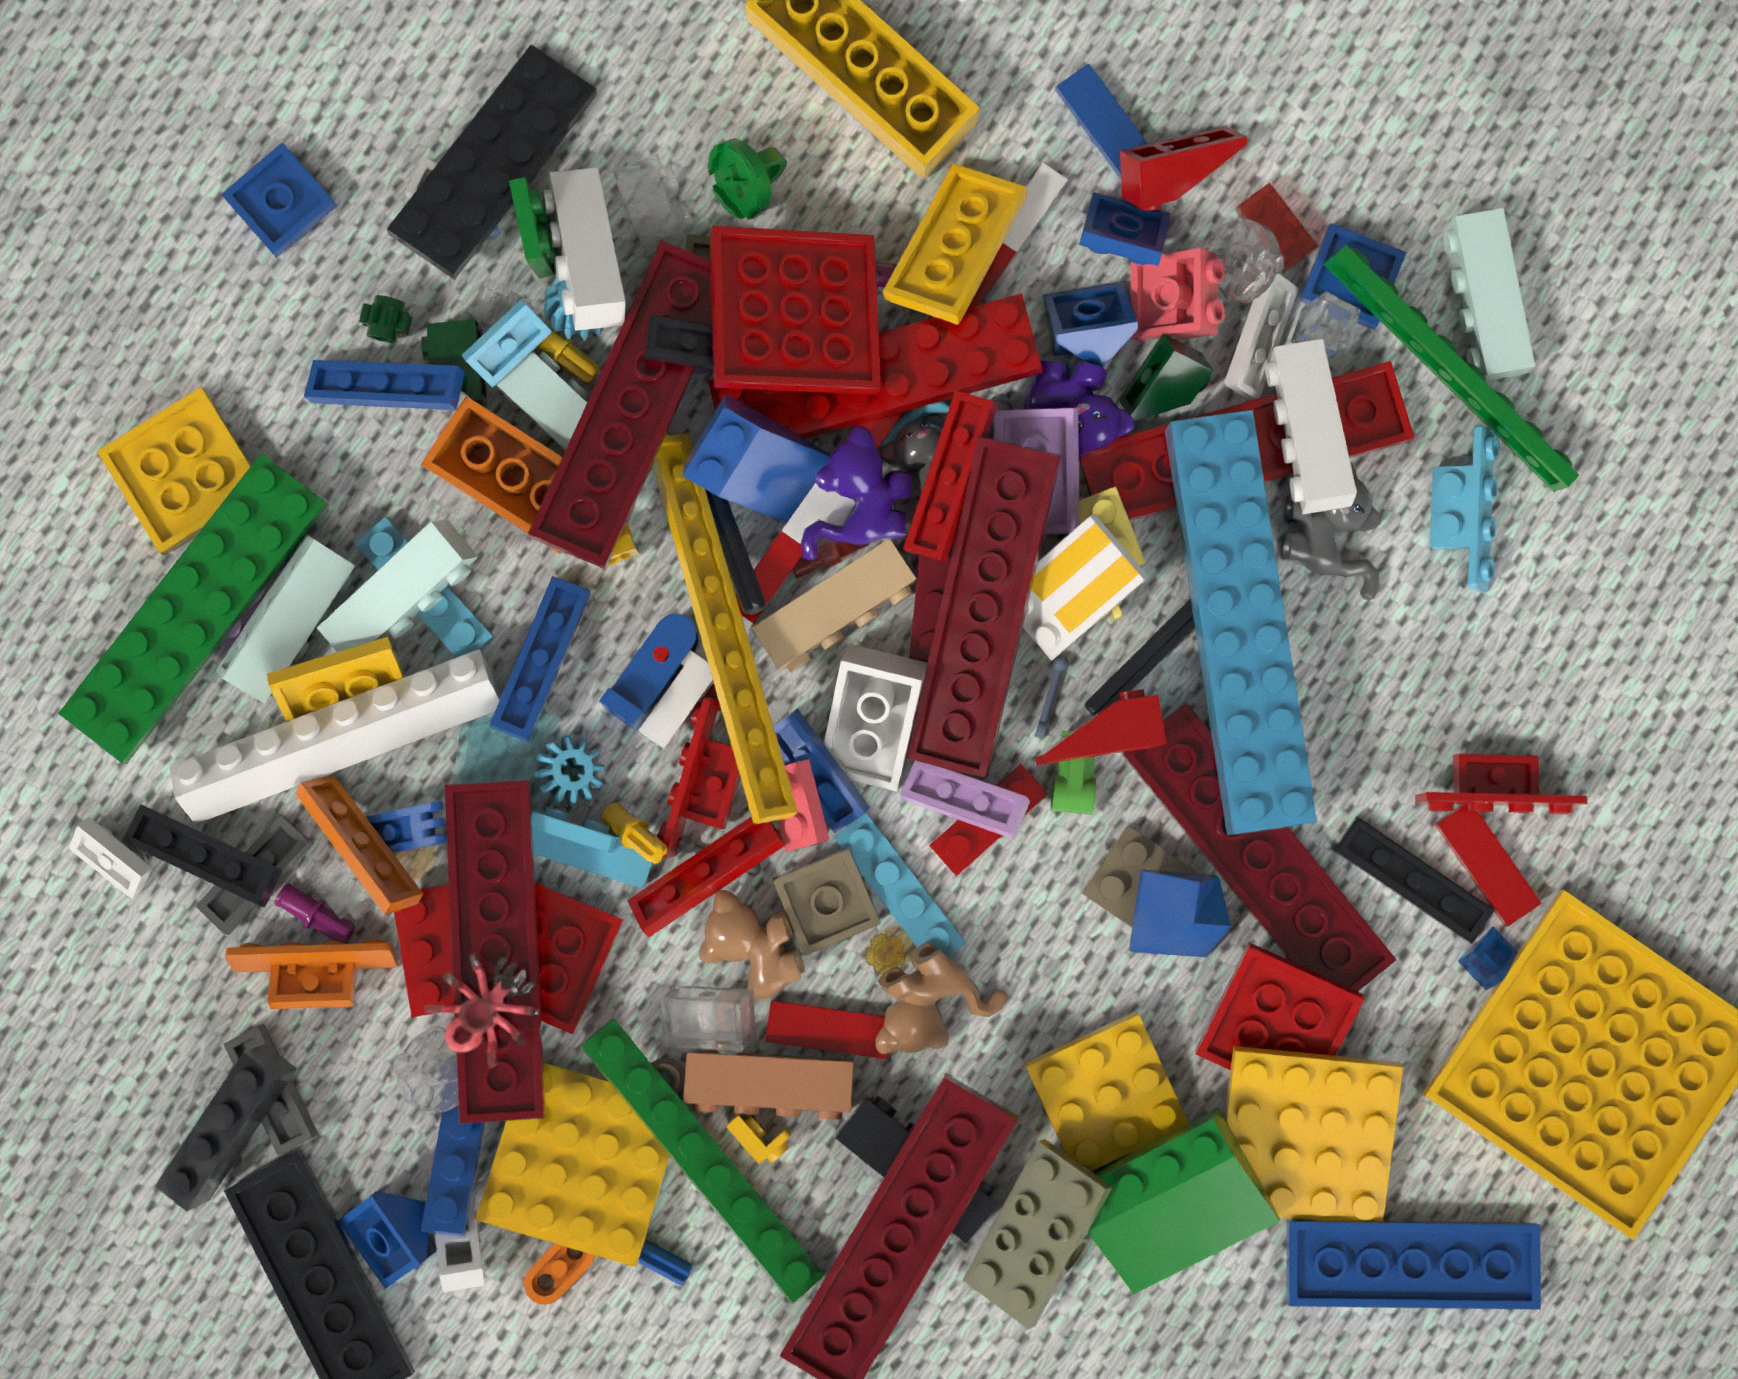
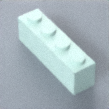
(1489, 294)
(545, 396)
(401, 588)
(286, 617)

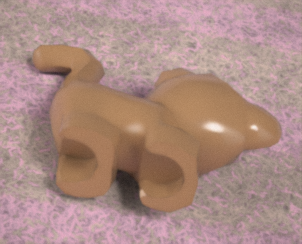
(736, 934)
(914, 1019)

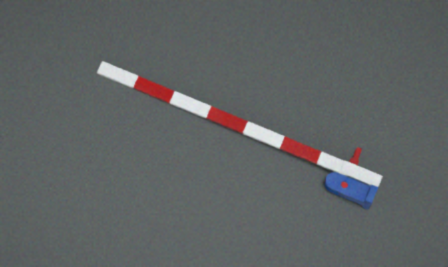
(670, 647)

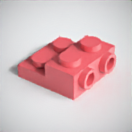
(1178, 295)

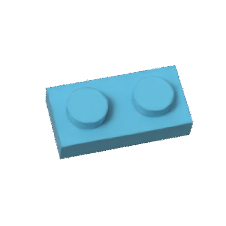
(506, 343)

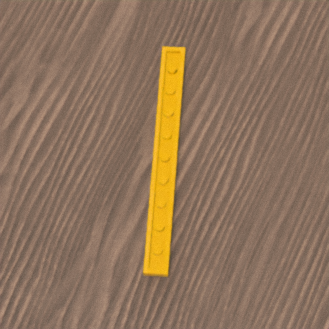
(723, 636)

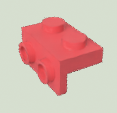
(808, 825)

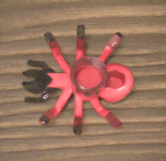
(481, 1014)

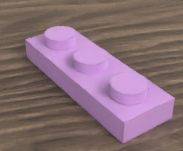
(965, 798)

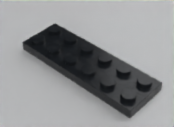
(502, 143)
(317, 1274)

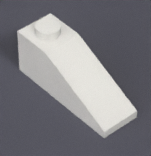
(459, 1256)

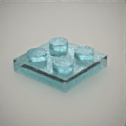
(496, 757)

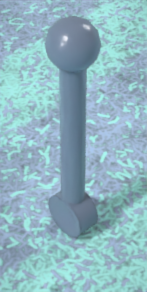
(1060, 664)

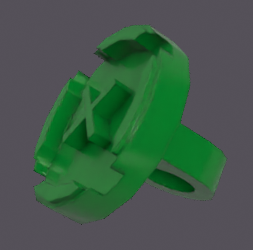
(744, 176)

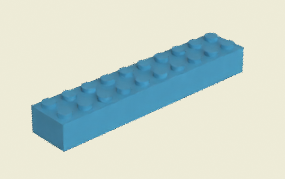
(1240, 623)

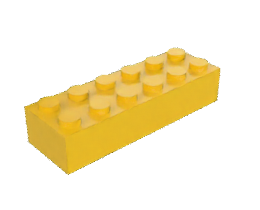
(871, 75)

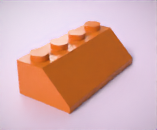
(493, 463)

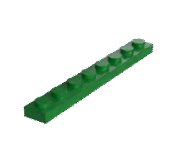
(1461, 378)
(702, 1160)

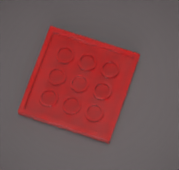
(794, 310)

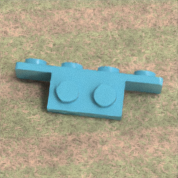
(1464, 508)
(587, 847)

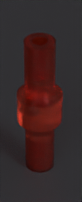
(828, 555)

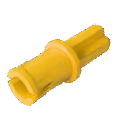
(569, 357)
(633, 833)

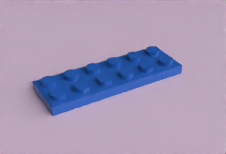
(1413, 1264)

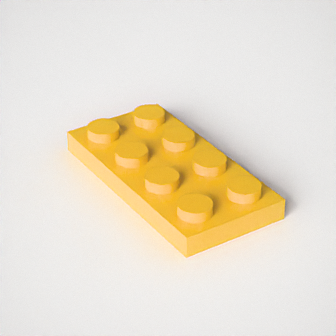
(955, 243)

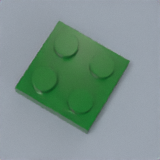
(531, 221)

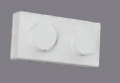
(110, 857)

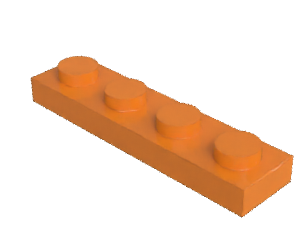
(359, 844)

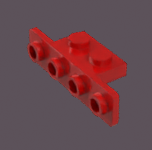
(1500, 781)
(706, 782)

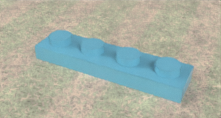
(450, 616)
(898, 886)

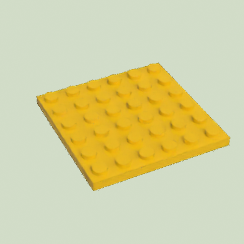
(1594, 1064)

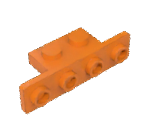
(311, 973)

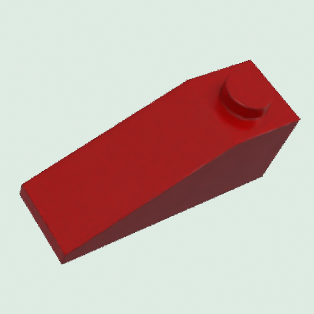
(1172, 167)
(1119, 727)

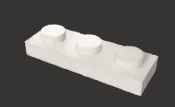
(1259, 337)

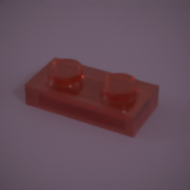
(1271, 210)

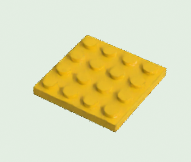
(1316, 1130)
(578, 1174)

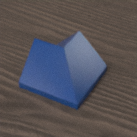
(1090, 322)
(1178, 914)
(389, 1235)

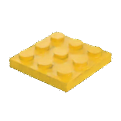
(177, 468)
(1106, 1092)

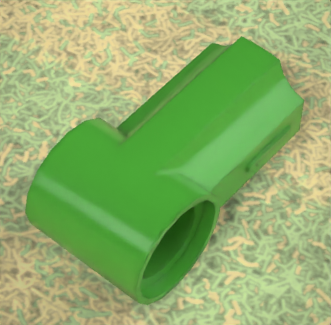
(1074, 786)

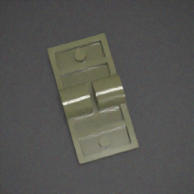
(1037, 1233)

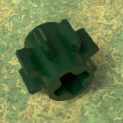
(385, 319)

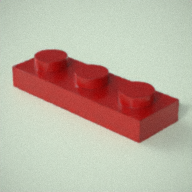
(966, 842)

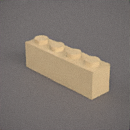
(835, 605)

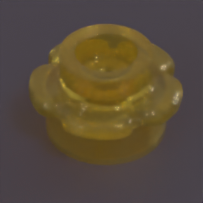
(883, 942)

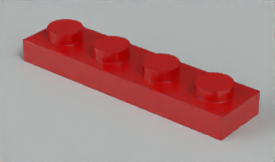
(948, 476)
(704, 874)

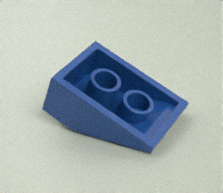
(754, 461)

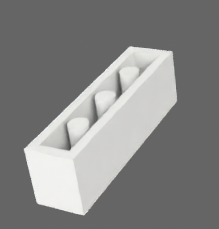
(586, 249)
(1311, 427)

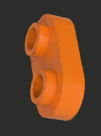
(561, 1267)

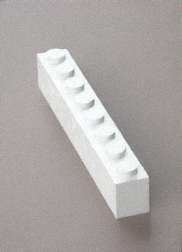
(335, 737)

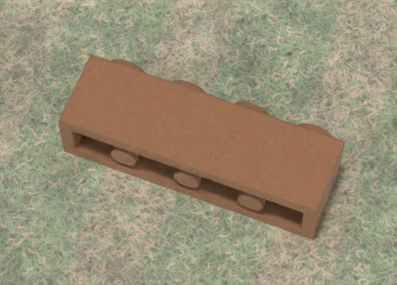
(768, 1082)

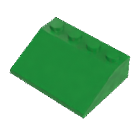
(1179, 1202)

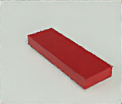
(1488, 864)
(824, 1029)

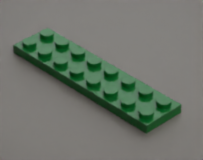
(193, 609)

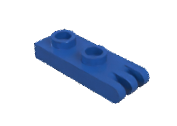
(410, 827)

